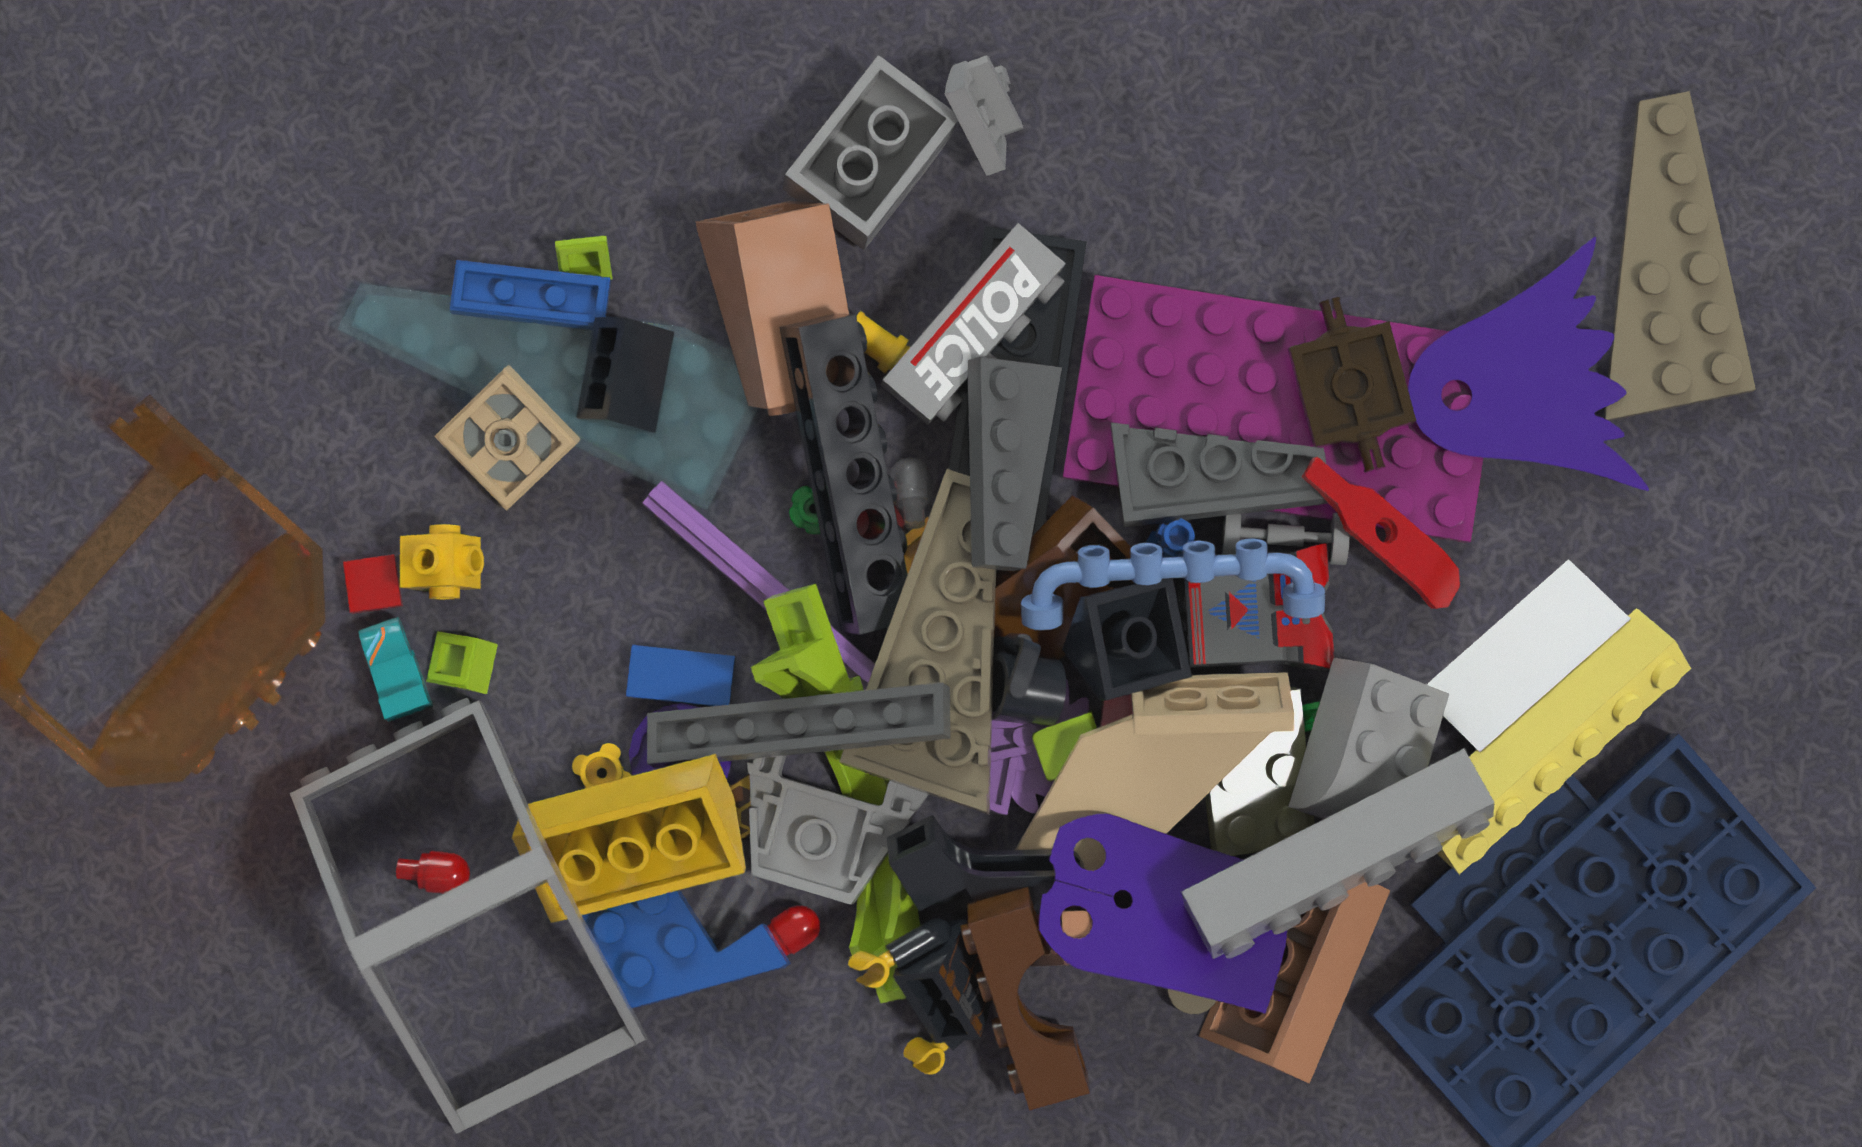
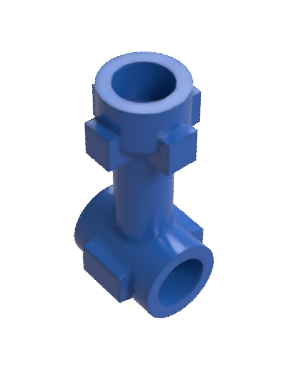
(1172, 537)

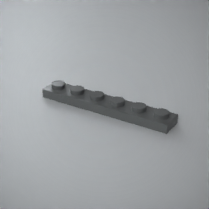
(800, 725)

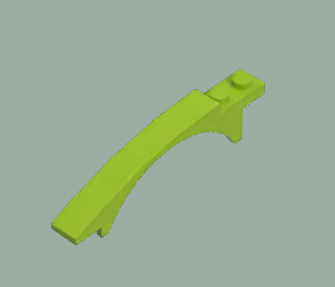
(813, 666)

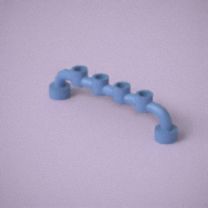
(1146, 567)

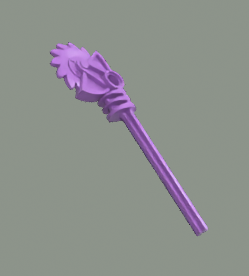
(1014, 759)

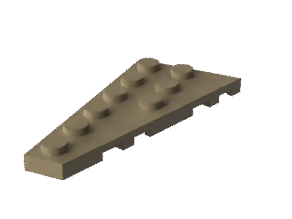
(1675, 294)
(944, 636)

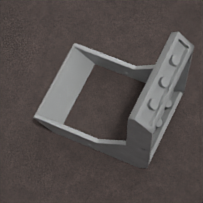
(454, 909)

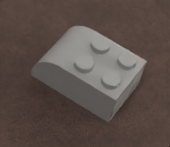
(871, 151)
(1365, 736)

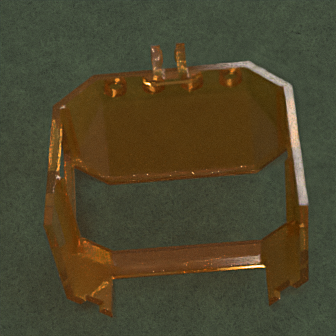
(221, 658)

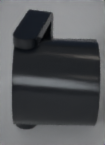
(1026, 685)

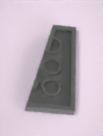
(1202, 477)

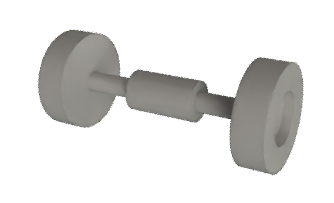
(1287, 536)

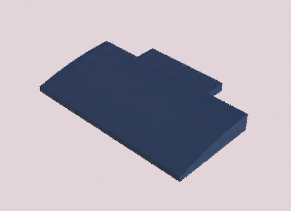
(1584, 941)

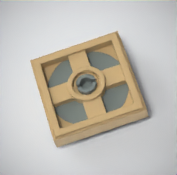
(507, 437)

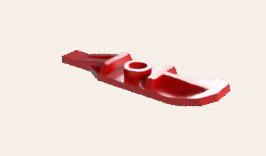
(1405, 547)

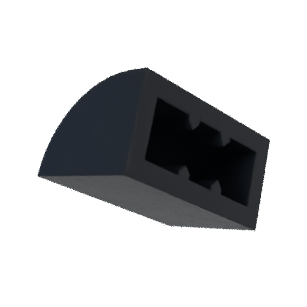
(625, 374)

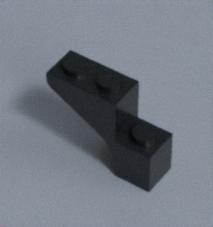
(938, 867)

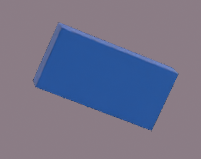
(680, 676)

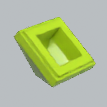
(584, 256)

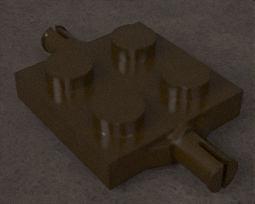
(1351, 384)

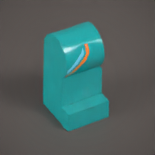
(394, 670)

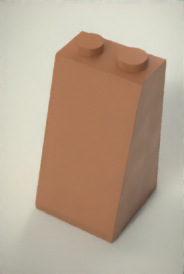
(768, 273)

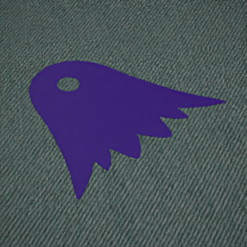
(1527, 381)

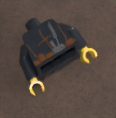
(938, 984)

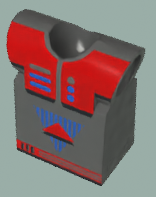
(1245, 623)

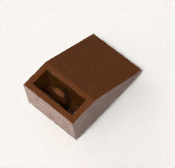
(1054, 543)

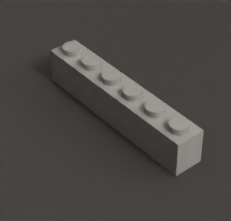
(1339, 854)

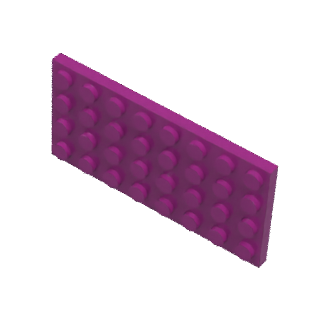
(1226, 371)

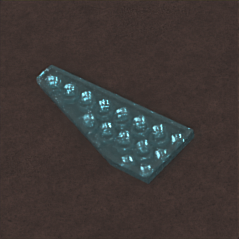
(701, 404)

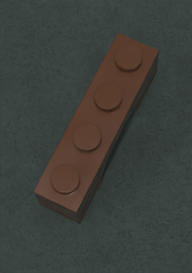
(1044, 1054)

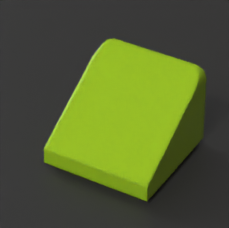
(462, 662)
(1057, 741)

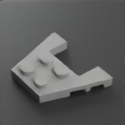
(820, 836)

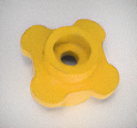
(606, 758)

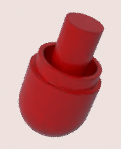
(435, 871)
(795, 928)

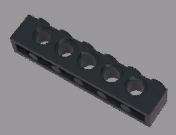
(838, 504)

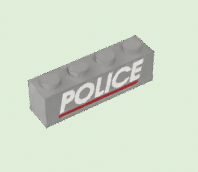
(974, 323)

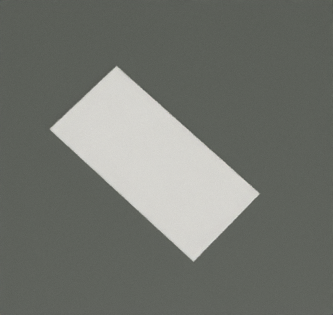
(1526, 654)

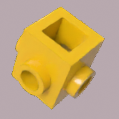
(441, 562)

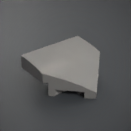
(983, 109)

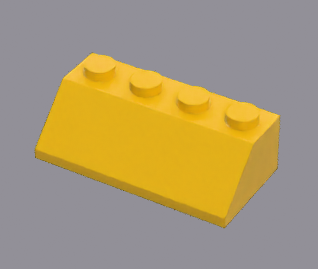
(639, 836)

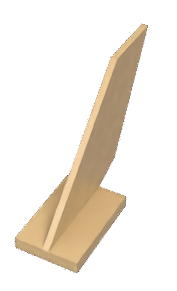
(1162, 755)

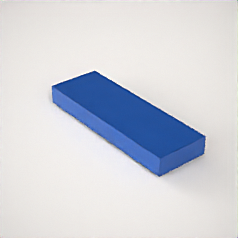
(529, 295)

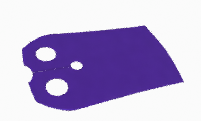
(1155, 936)

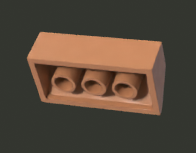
(1308, 991)

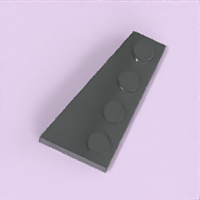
(1008, 451)

